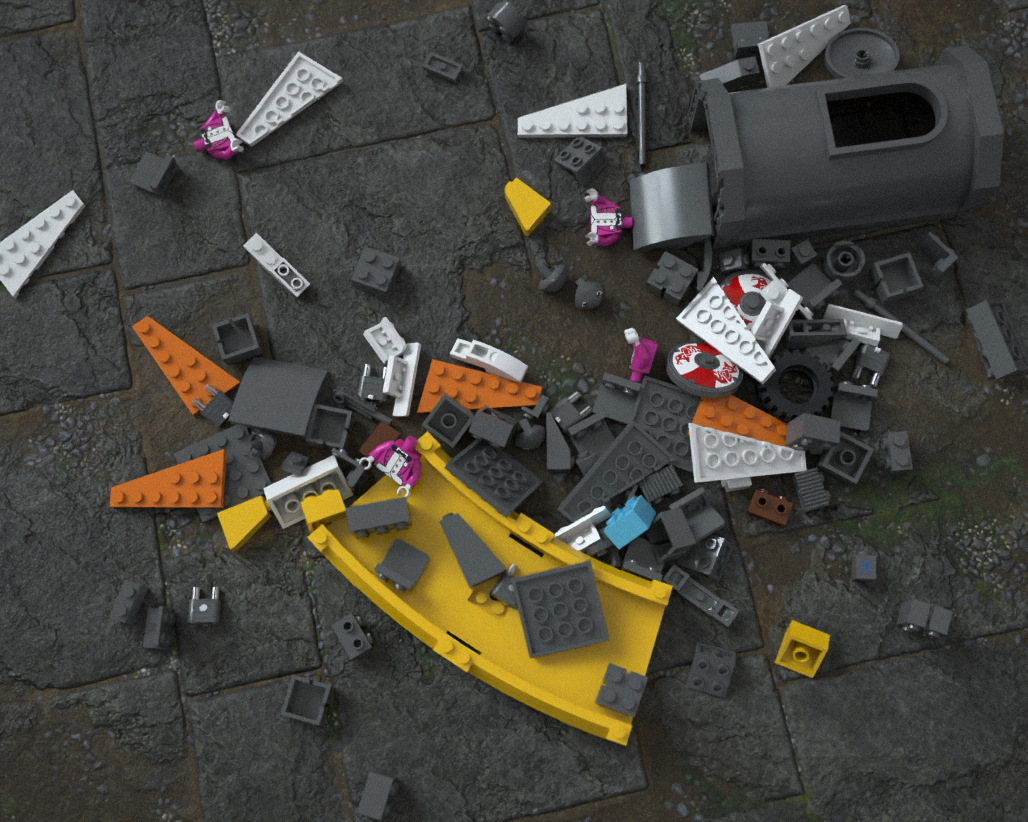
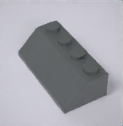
(998, 338)

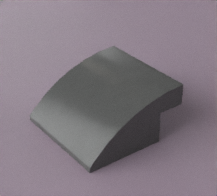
(671, 207)
(278, 397)

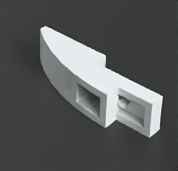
(276, 265)
(490, 358)

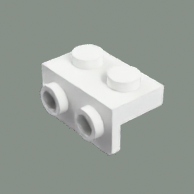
(385, 340)

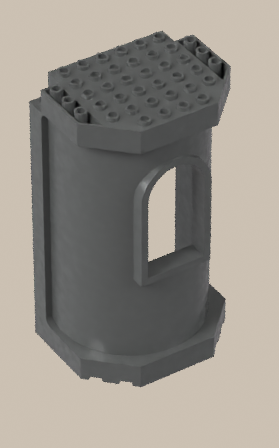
(793, 183)

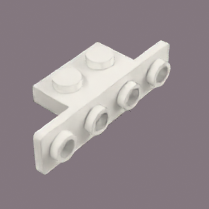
(777, 289)
(774, 320)
(864, 326)
(401, 378)
(583, 532)

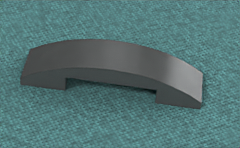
(701, 277)
(700, 596)

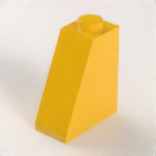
(526, 205)
(243, 521)

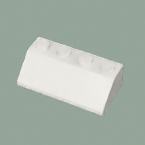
(287, 493)

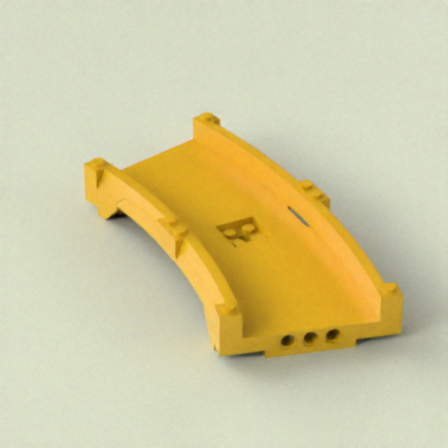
(441, 600)

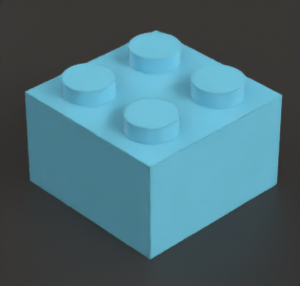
(629, 521)

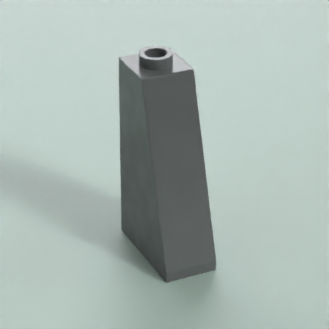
(472, 555)

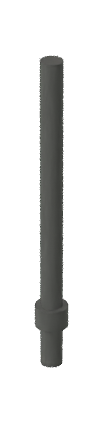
(641, 81)
(870, 303)

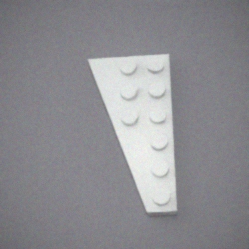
(795, 48)
(293, 91)
(590, 116)
(33, 242)
(720, 326)
(731, 456)

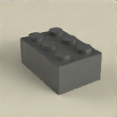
(379, 517)

